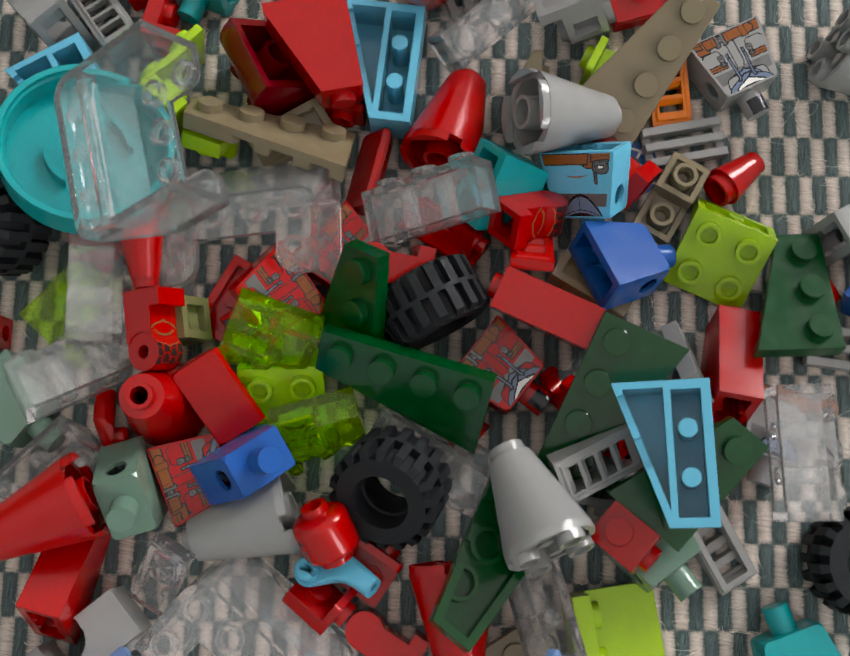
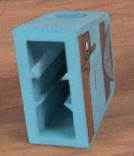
(590, 177)

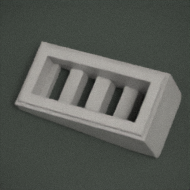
(92, 22)
(578, 452)
(727, 535)

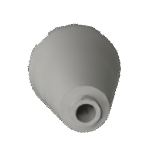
(555, 113)
(247, 526)

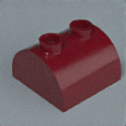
(262, 67)

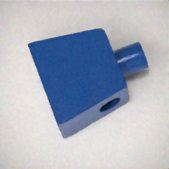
(620, 261)
(247, 461)

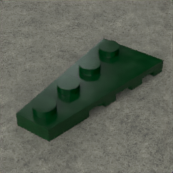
(615, 355)
(419, 385)
(477, 579)

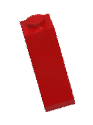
(319, 46)
(545, 307)
(730, 364)
(62, 588)

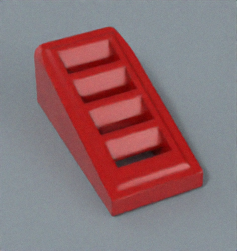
(536, 257)

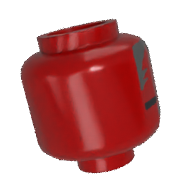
(325, 533)

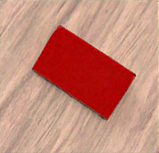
(369, 166)
(217, 395)

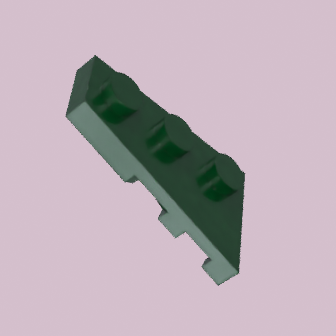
(359, 290)
(798, 302)
(735, 455)

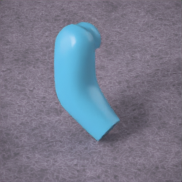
(351, 573)

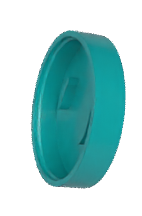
(32, 151)

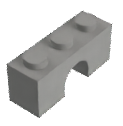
(107, 625)

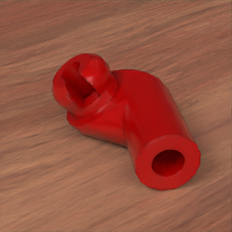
(104, 419)

